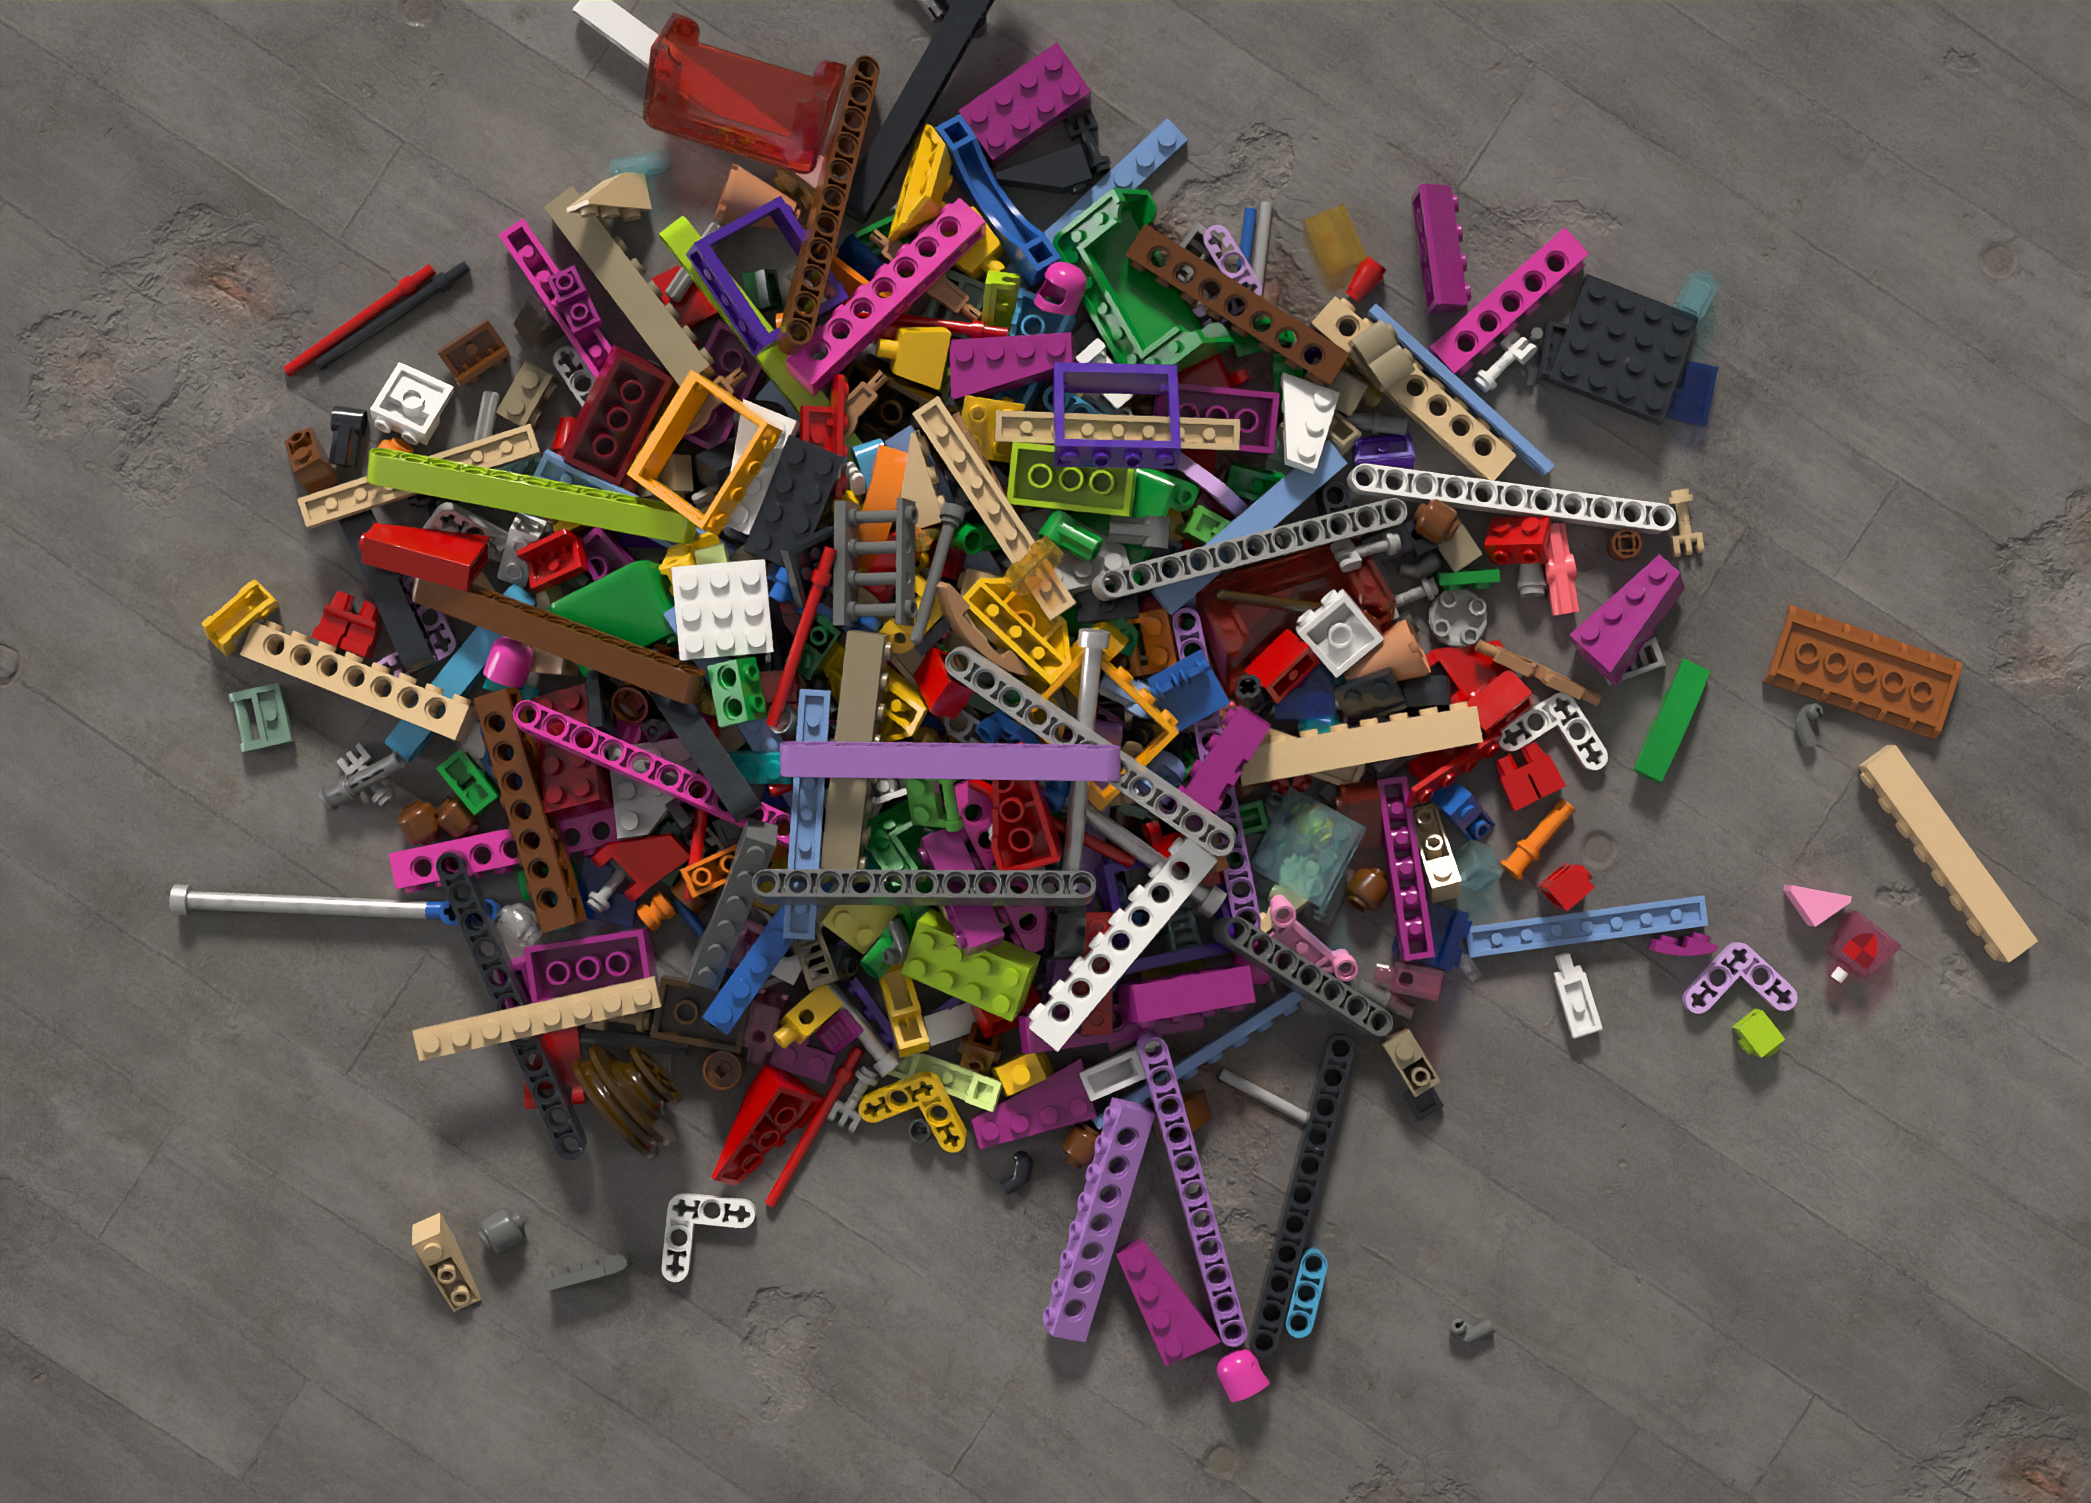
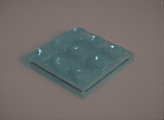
(1307, 847)

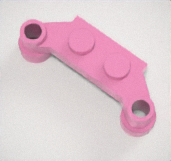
(1299, 939)

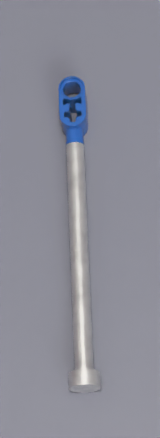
(184, 899)

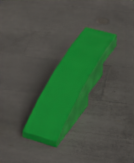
(1671, 721)

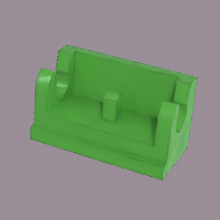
(1201, 525)

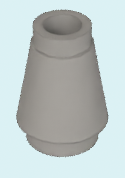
(1531, 581)

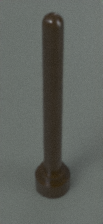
(1266, 601)

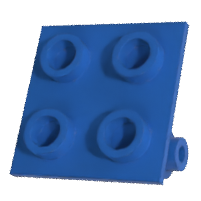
(1189, 690)

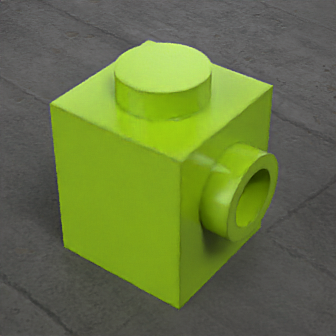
(1758, 1034)

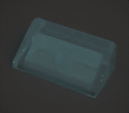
(644, 163)

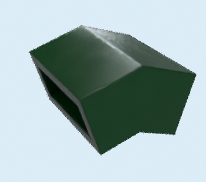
(763, 289)

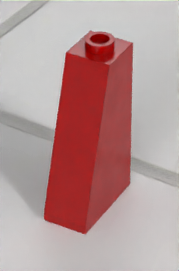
(426, 554)

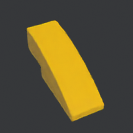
(904, 1012)

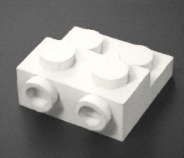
(411, 404)
(1338, 632)

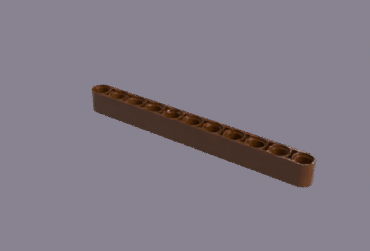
(821, 213)
(565, 639)

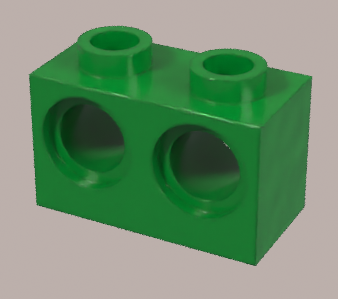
(737, 691)
(470, 782)

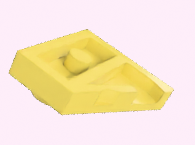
(858, 923)

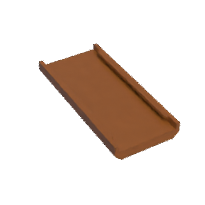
(1863, 672)

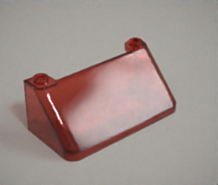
(738, 100)
(1242, 632)

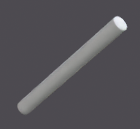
(1262, 243)
(1265, 1097)

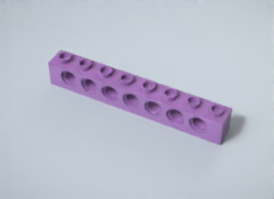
(1085, 1292)

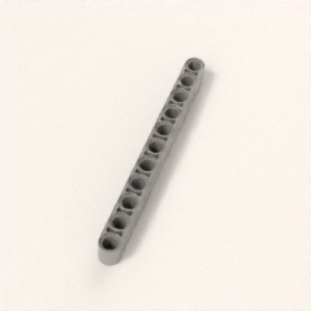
(1237, 548)
(1083, 735)

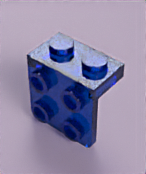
(1447, 930)

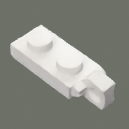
(1576, 998)

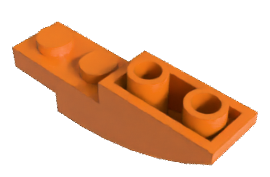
(714, 869)

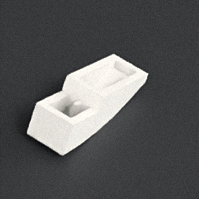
(1115, 1072)

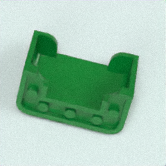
(624, 605)

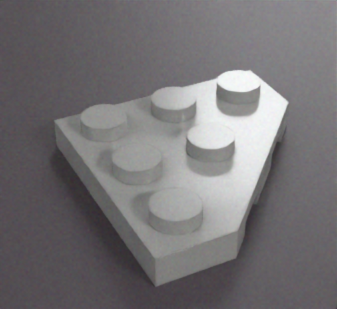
(1073, 571)
(637, 805)

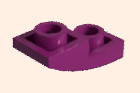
(574, 301)
(1689, 946)

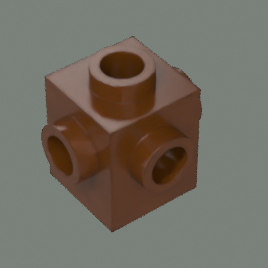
(979, 1051)

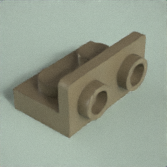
(528, 395)

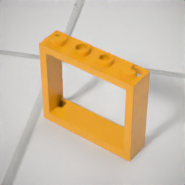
(668, 435)
(1097, 796)

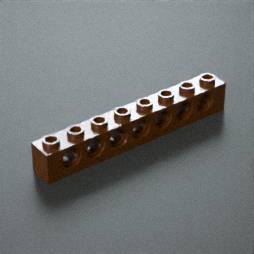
(1151, 241)
(522, 828)

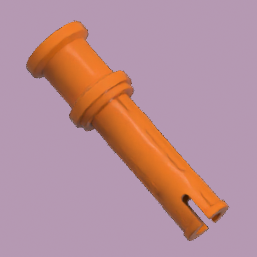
(1529, 849)

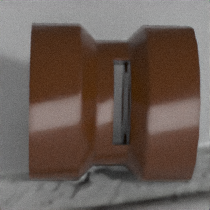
(1618, 544)

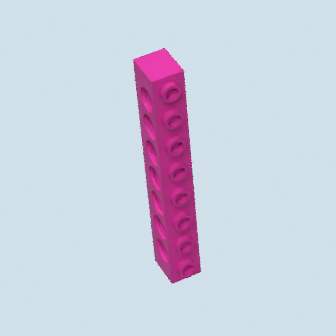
(884, 311)
(406, 863)

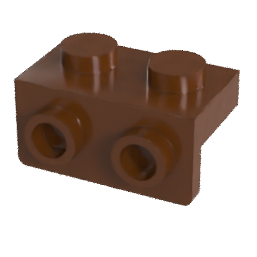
(474, 353)

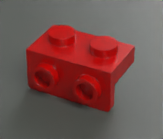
(1518, 540)
(553, 559)

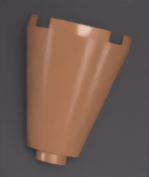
(746, 193)
(1398, 651)

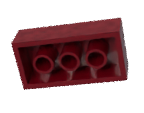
(616, 415)
(568, 781)

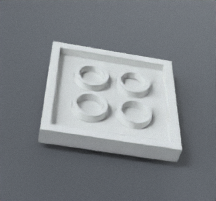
(722, 609)

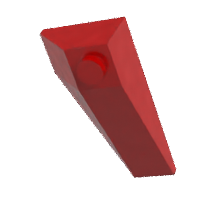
(1022, 826)
(768, 1113)

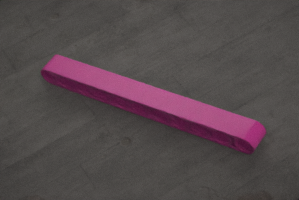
(629, 756)

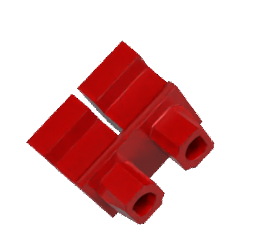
(347, 630)
(1530, 781)

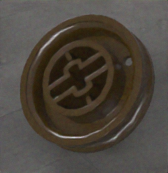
(630, 1096)

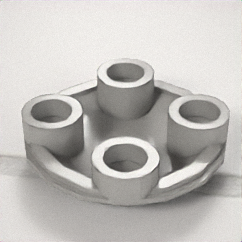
(1458, 618)

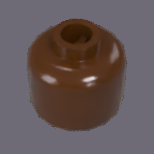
(1436, 521)
(456, 818)
(419, 823)
(1367, 889)
(1080, 1144)

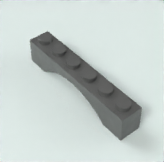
(724, 929)

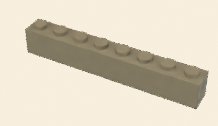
(630, 290)
(857, 721)

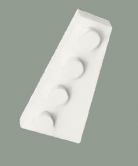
(747, 510)

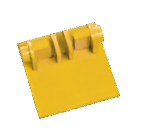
(980, 419)

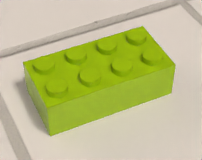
(1082, 489)
(991, 979)

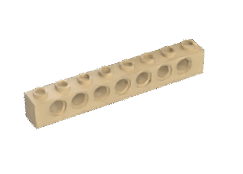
(1417, 407)
(262, 647)

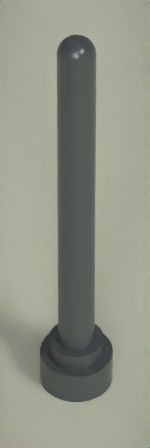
(951, 517)

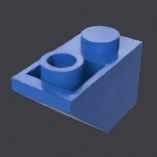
(1463, 811)

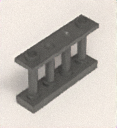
(846, 563)

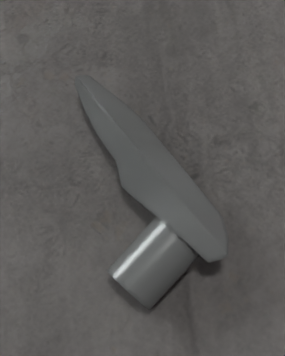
(1532, 364)

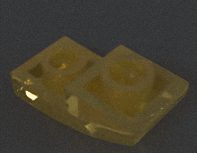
(793, 184)

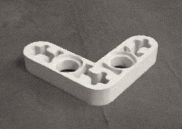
(1552, 719)
(687, 1223)

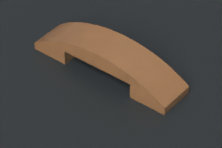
(953, 608)

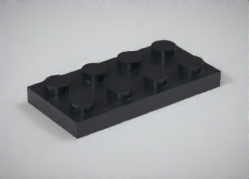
(795, 498)

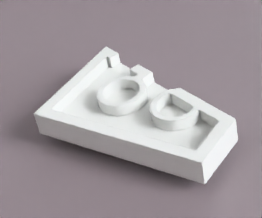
(1306, 421)

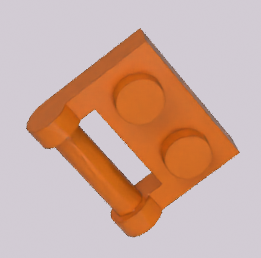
(1158, 642)

